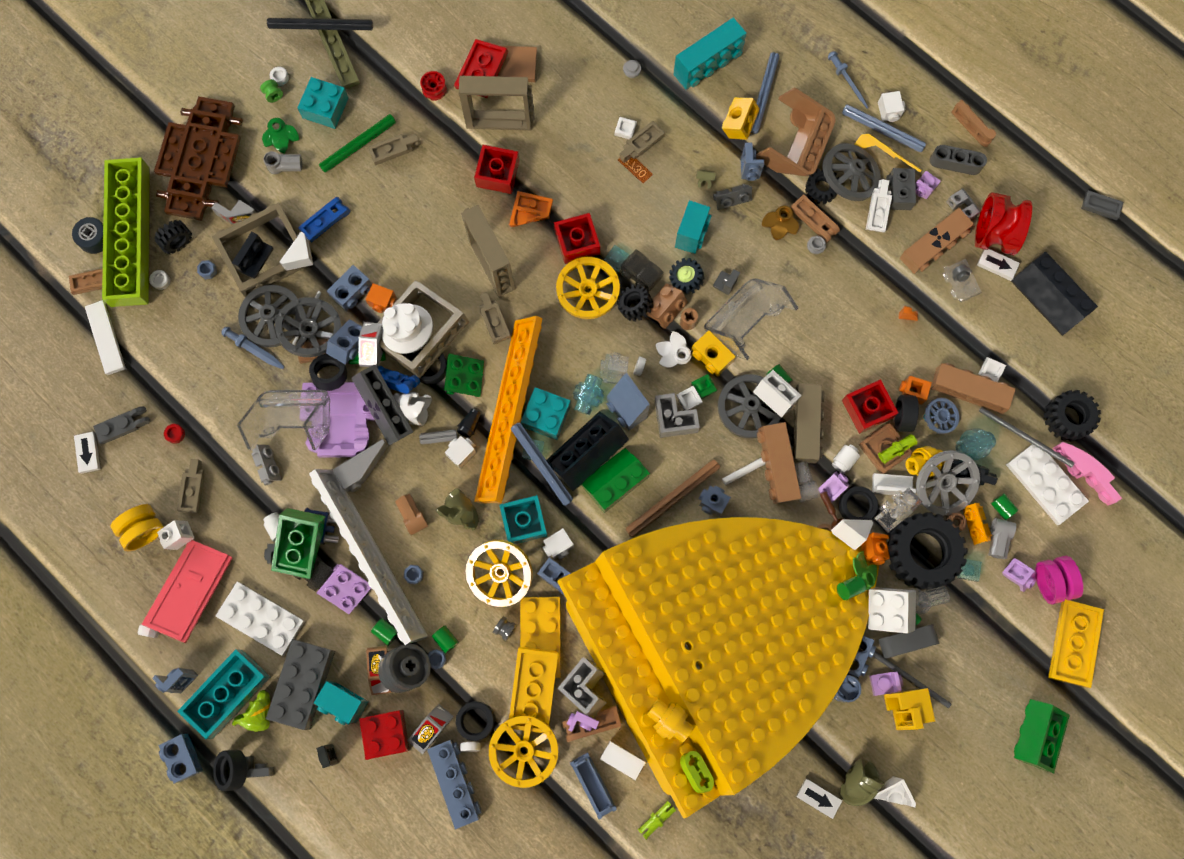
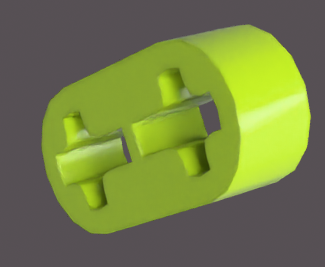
(697, 772)

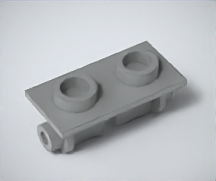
(264, 456)

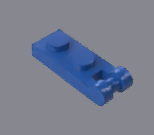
(324, 219)
(399, 381)

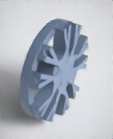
(941, 415)

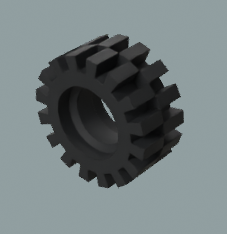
(816, 193)
(173, 236)
(640, 309)

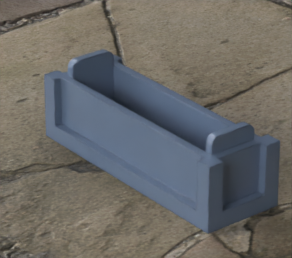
(593, 785)

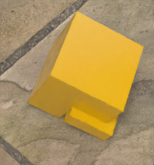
(910, 708)

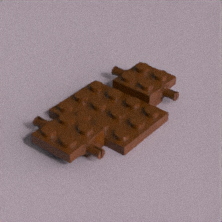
(197, 157)

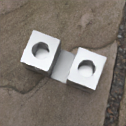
(960, 198)

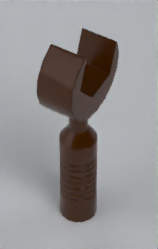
(830, 508)

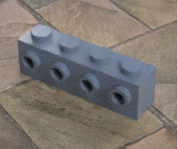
(453, 783)

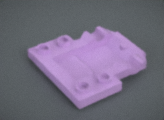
(348, 423)

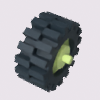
(687, 275)

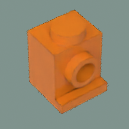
(920, 386)
(876, 548)

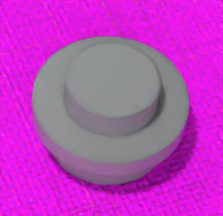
(632, 68)
(816, 245)

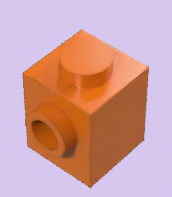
(380, 298)

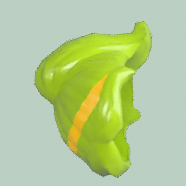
(255, 715)

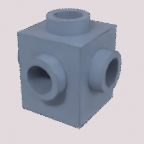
(720, 500)

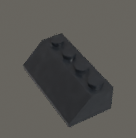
(1054, 293)
(587, 450)

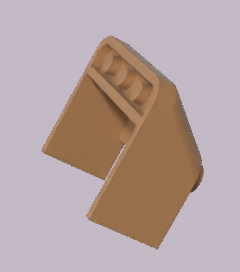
(814, 130)

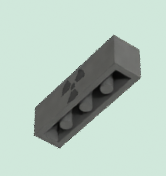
(382, 404)

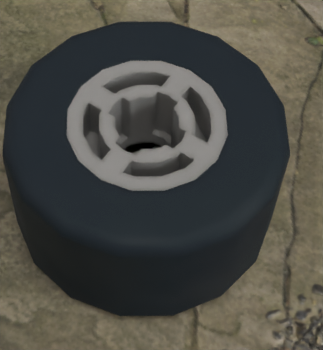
(89, 235)

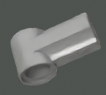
(284, 162)
(1002, 533)

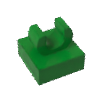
(704, 386)

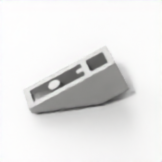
(357, 469)

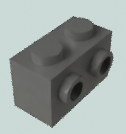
(902, 188)

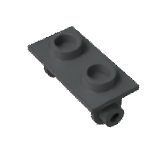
(738, 195)

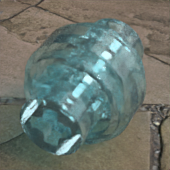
(588, 394)
(976, 443)

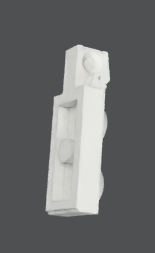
(879, 207)

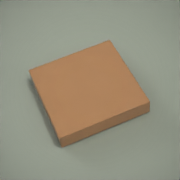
(520, 62)
(880, 441)

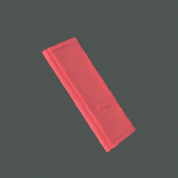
(187, 591)

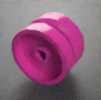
(1059, 579)

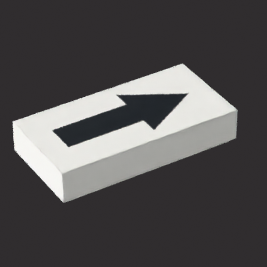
(998, 264)
(87, 452)
(818, 798)

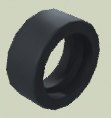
(431, 380)
(331, 383)
(908, 413)
(867, 493)
(460, 718)
(230, 770)

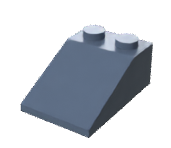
(628, 403)

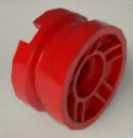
(436, 79)

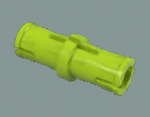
(897, 448)
(657, 819)

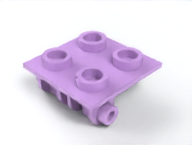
(344, 588)

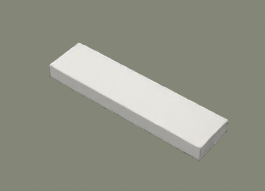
(105, 337)

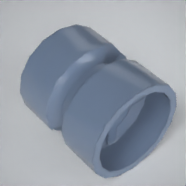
(849, 690)

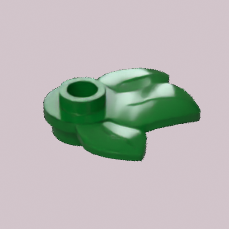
(279, 137)

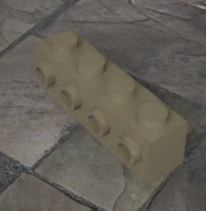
(808, 423)

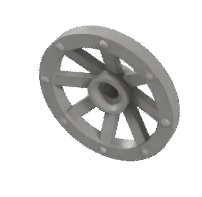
(946, 481)

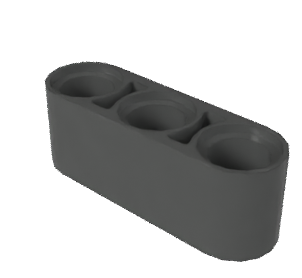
(966, 157)
(908, 642)

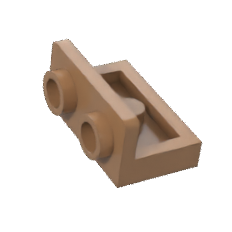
(667, 305)

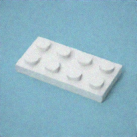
(1047, 483)
(260, 618)

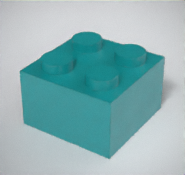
(323, 102)
(693, 227)
(546, 413)
(523, 520)
(340, 702)

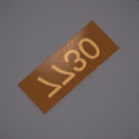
(637, 169)

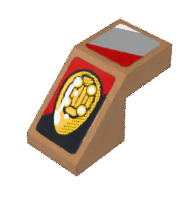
(374, 656)

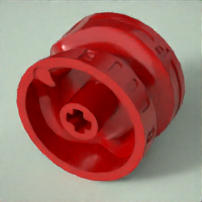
(1003, 223)

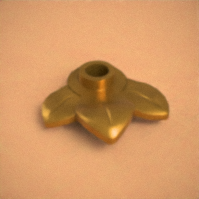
(780, 225)

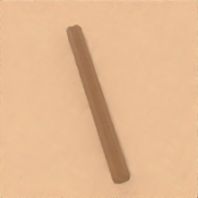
(672, 498)

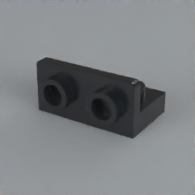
(252, 255)

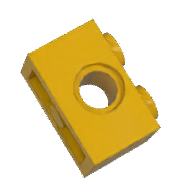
(740, 118)
(708, 343)

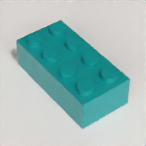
(709, 53)
(223, 694)

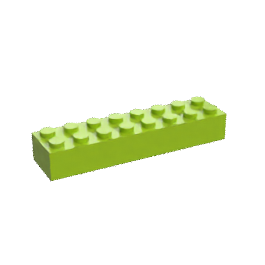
(126, 232)

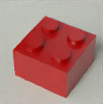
(496, 169)
(577, 237)
(869, 406)
(384, 734)

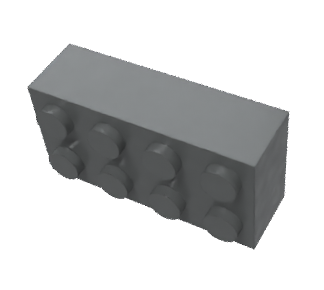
(299, 684)

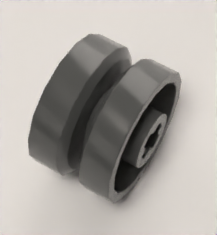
(404, 668)

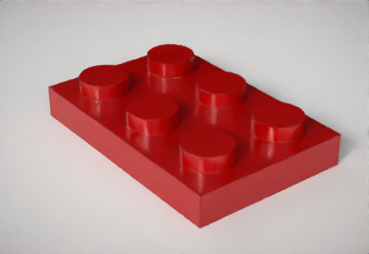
(483, 60)

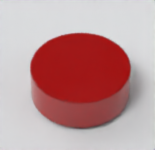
(174, 433)

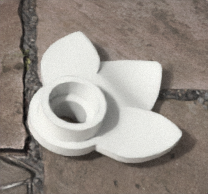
(672, 349)

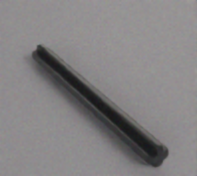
(320, 24)

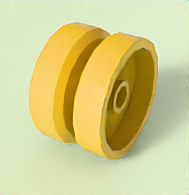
(136, 527)

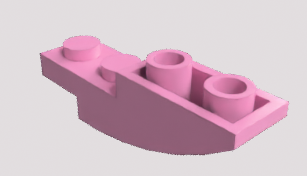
(1095, 473)

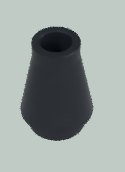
(468, 425)

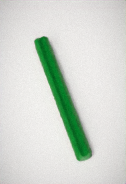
(357, 143)

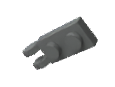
(120, 425)

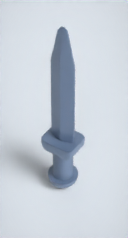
(841, 69)
(242, 341)

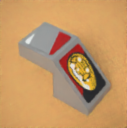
(239, 212)
(369, 349)
(430, 728)

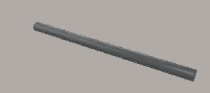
(1027, 437)
(908, 677)

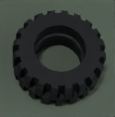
(950, 544)

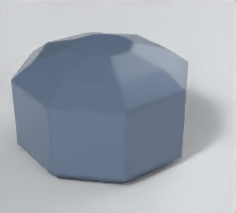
(206, 269)
(413, 574)
(437, 659)

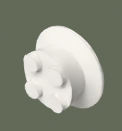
(406, 328)

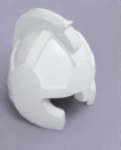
(414, 407)

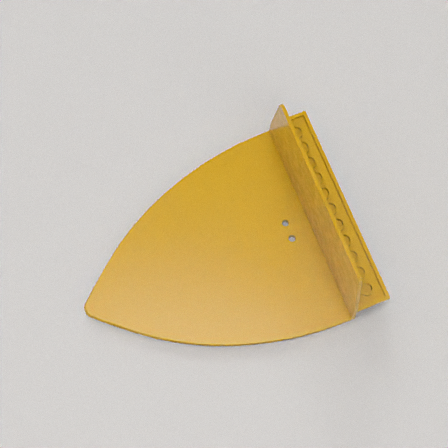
(757, 620)

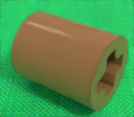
(688, 319)

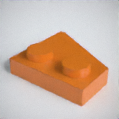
(530, 208)

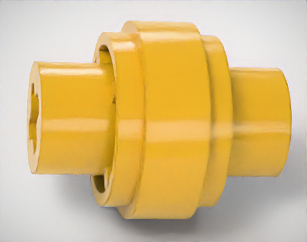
(920, 457)
(670, 720)

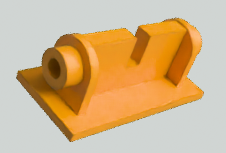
(974, 516)

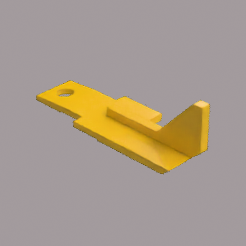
(869, 140)

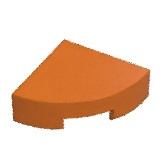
(908, 314)

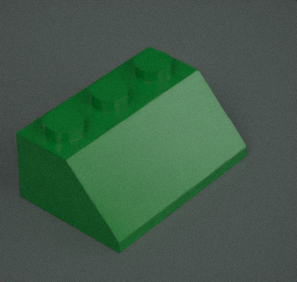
(615, 479)
(1041, 735)

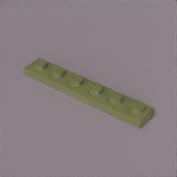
(334, 46)

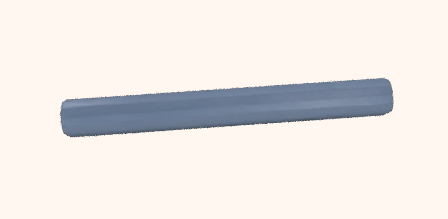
(765, 89)
(883, 128)
(541, 463)

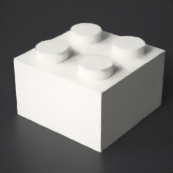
(892, 610)

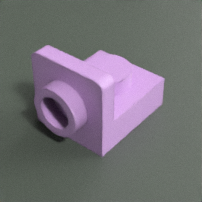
(926, 185)
(835, 485)
(1020, 574)
(886, 683)
(586, 721)

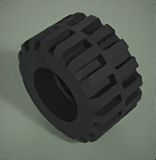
(1082, 405)

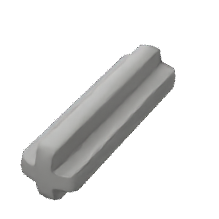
(439, 436)

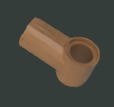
(412, 517)

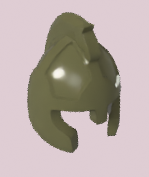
(459, 510)
(861, 786)

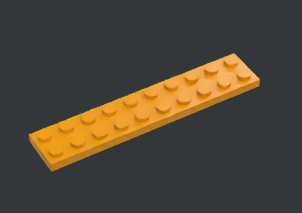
(508, 410)

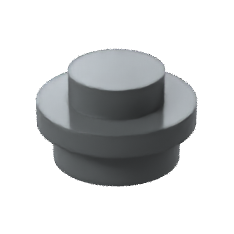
(961, 273)

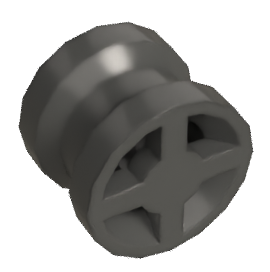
(504, 628)

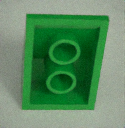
(297, 542)

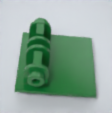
(464, 375)

